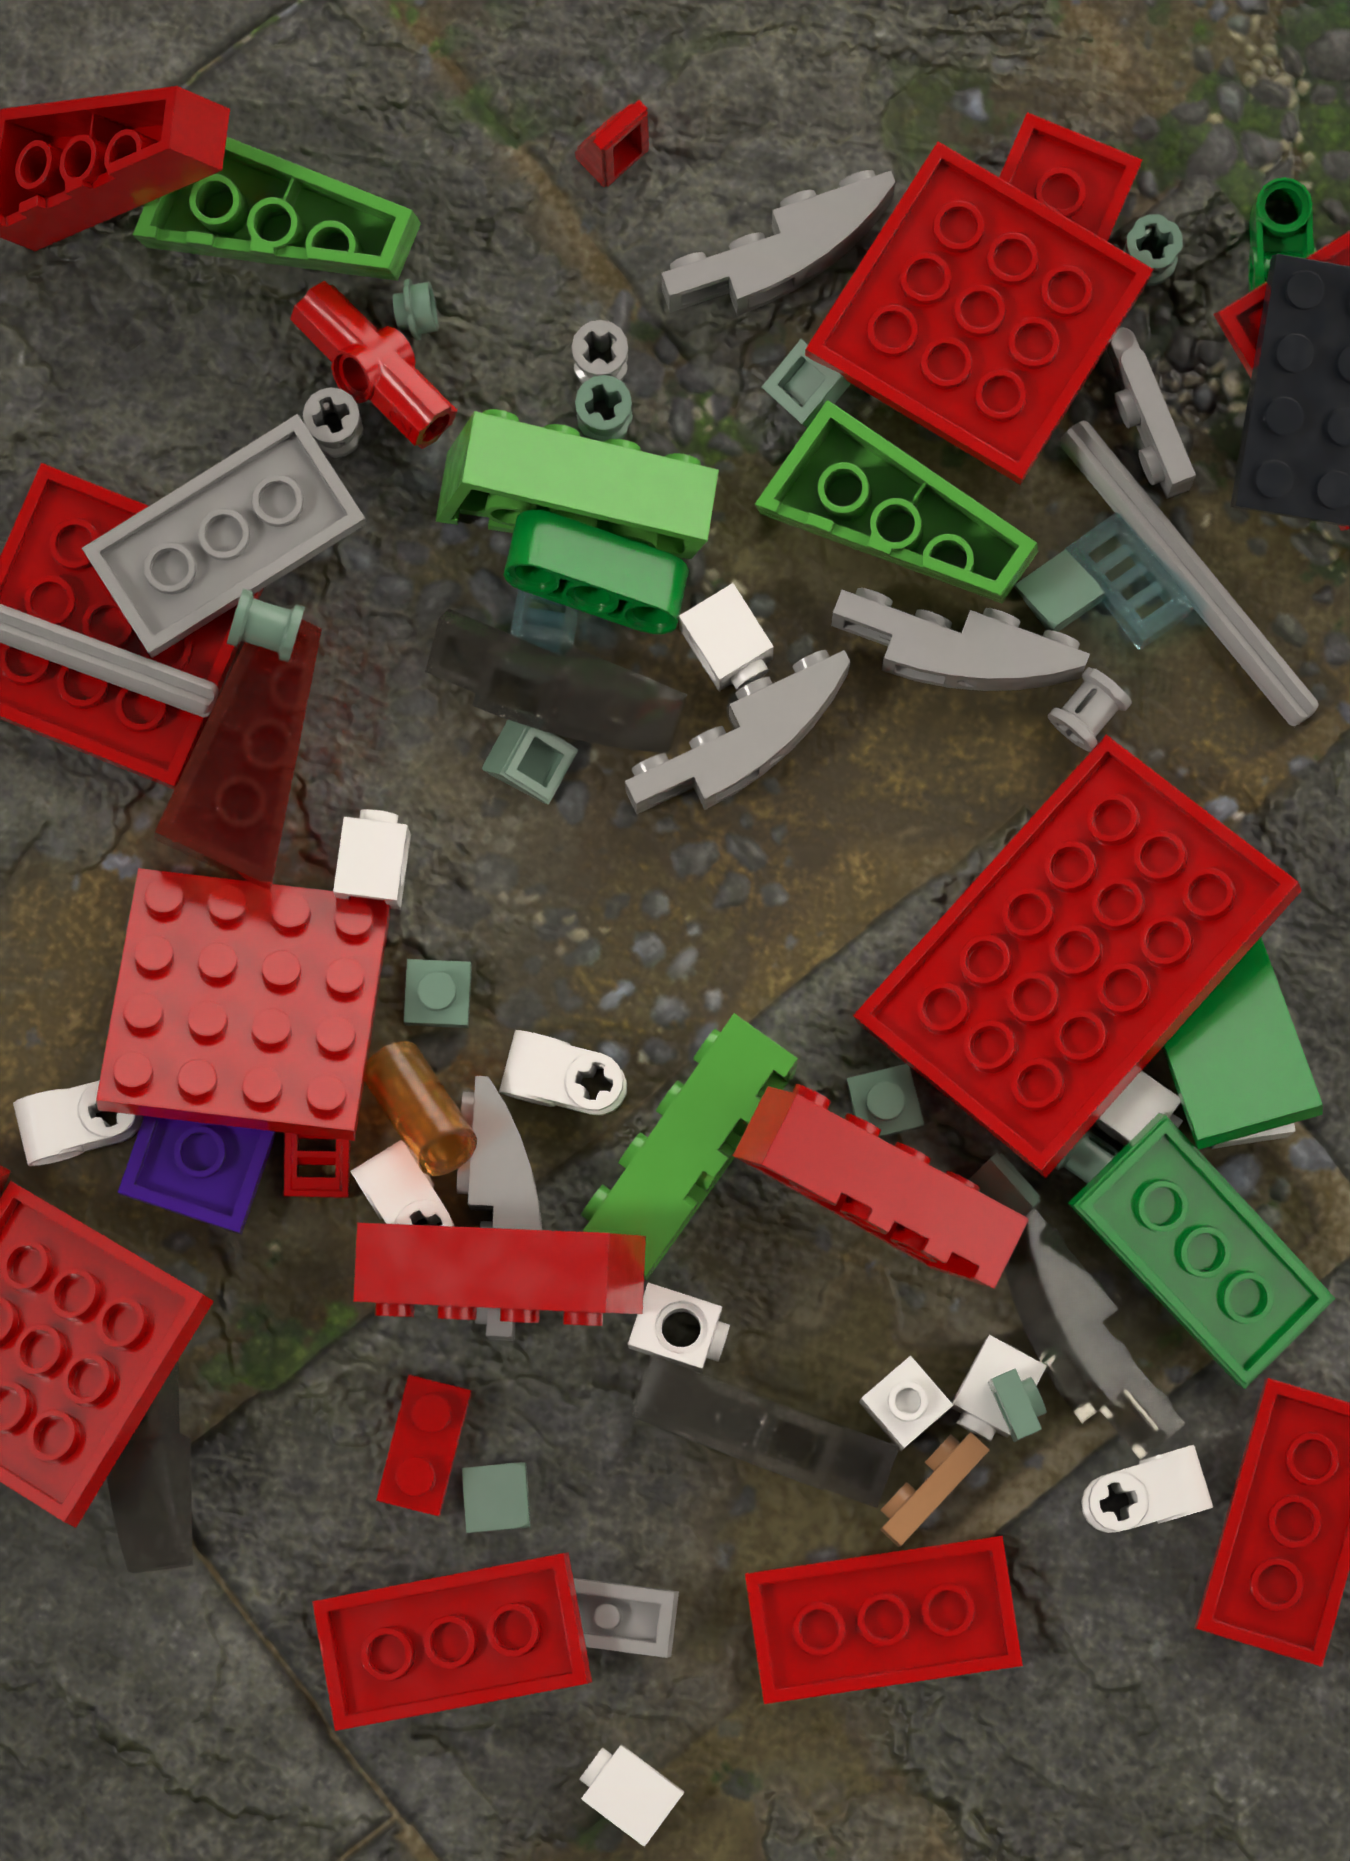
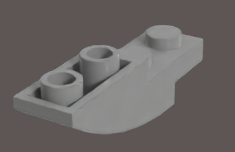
(807, 240)
(984, 657)
(767, 727)
(497, 1179)

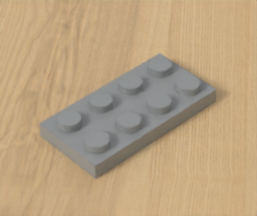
(224, 533)

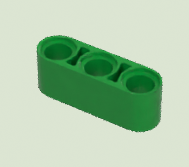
(596, 572)

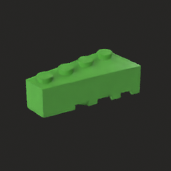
(281, 216)
(516, 467)
(883, 502)
(693, 1141)

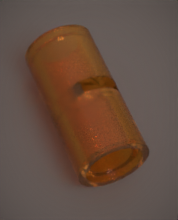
(420, 1108)

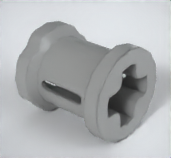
(601, 336)
(346, 411)
(1089, 709)

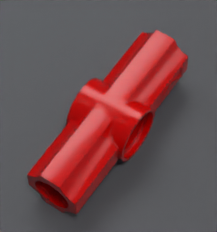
(373, 364)

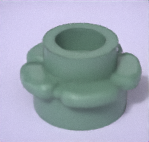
(416, 309)

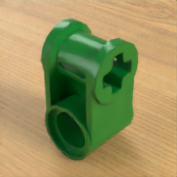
(1272, 238)

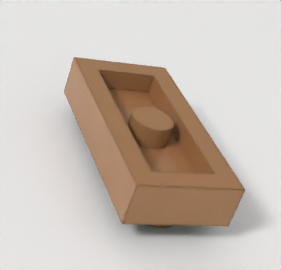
(950, 1466)

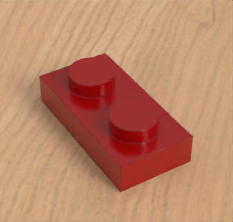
(424, 1445)

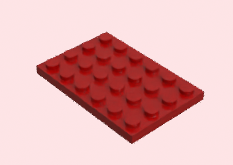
(1077, 954)

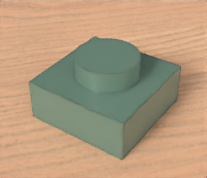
(804, 385)
(437, 993)
(886, 1100)
(1018, 1403)

